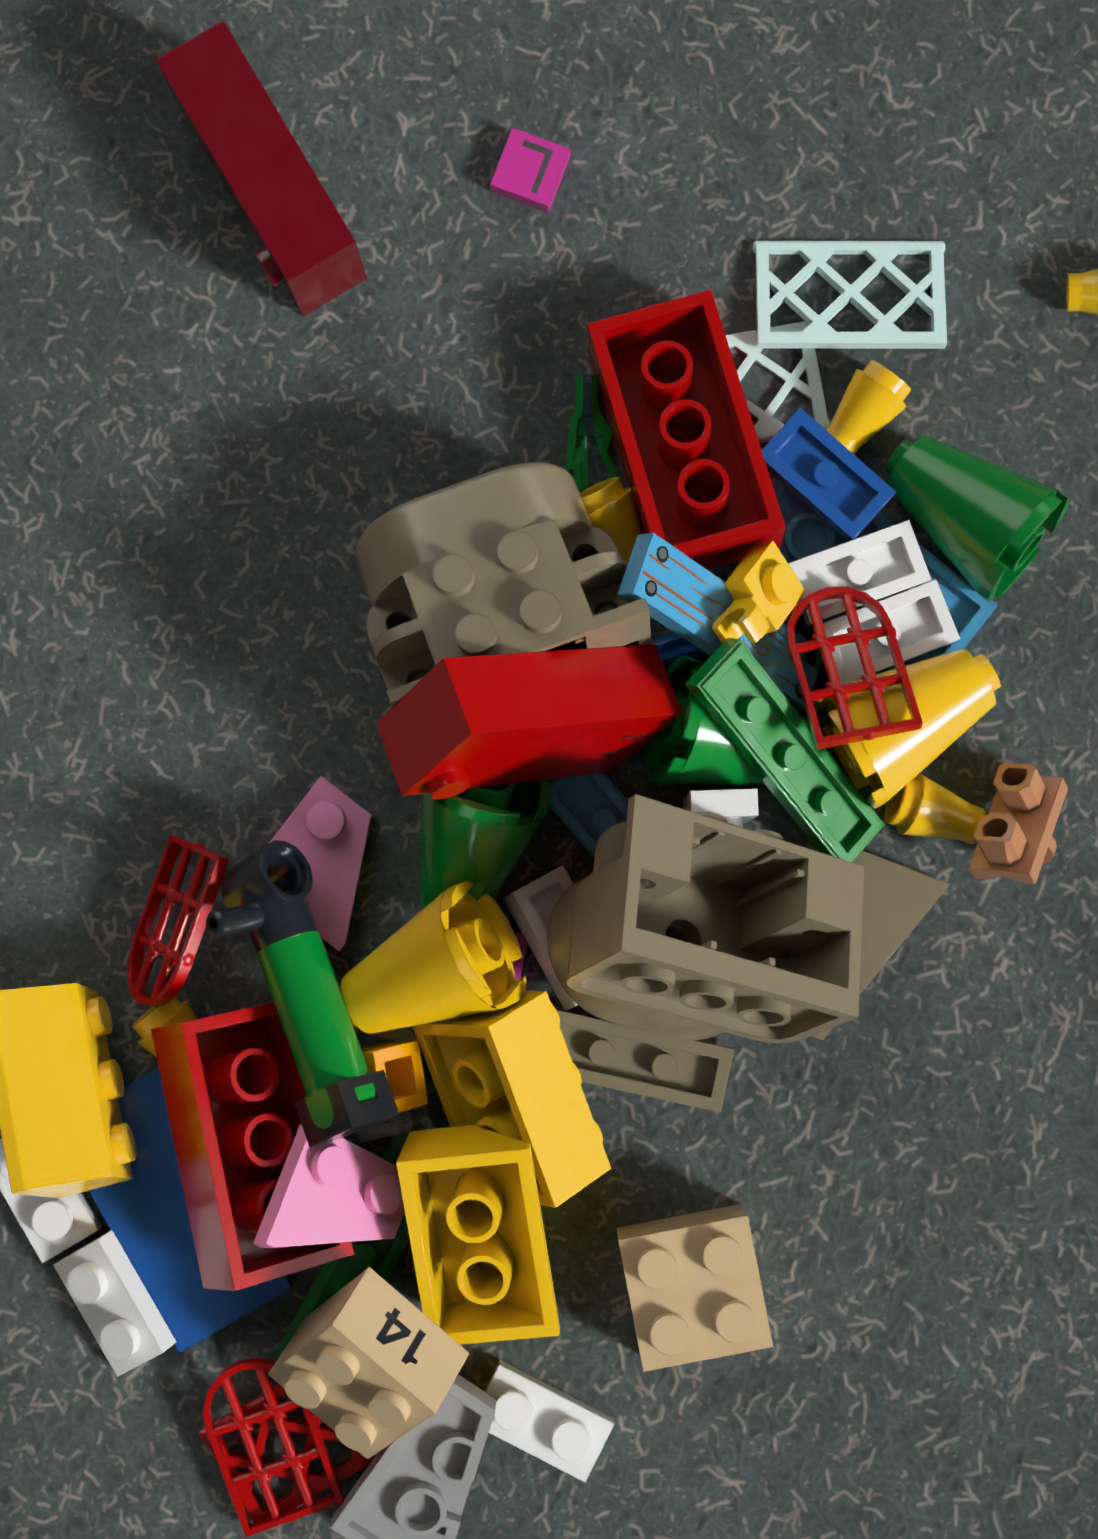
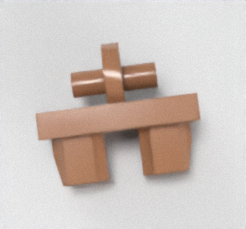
(1019, 825)

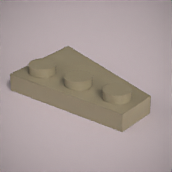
(892, 907)

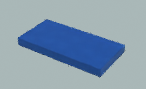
(156, 1231)

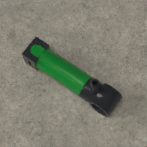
(270, 900)

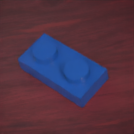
(826, 475)

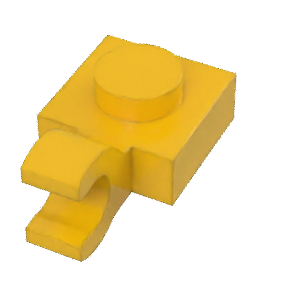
(762, 594)

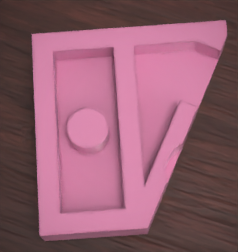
(333, 838)
(332, 1197)

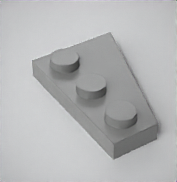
(423, 1477)

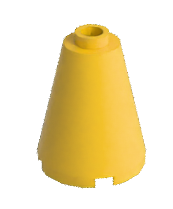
(951, 698)
(437, 966)

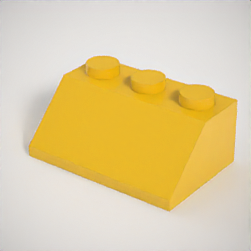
(518, 1079)
(60, 1093)
(477, 1234)

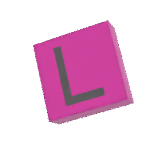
(530, 170)

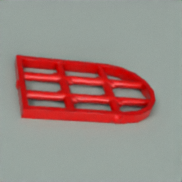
(869, 680)
(137, 975)
(256, 1469)

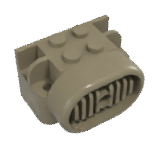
(491, 573)
(710, 930)

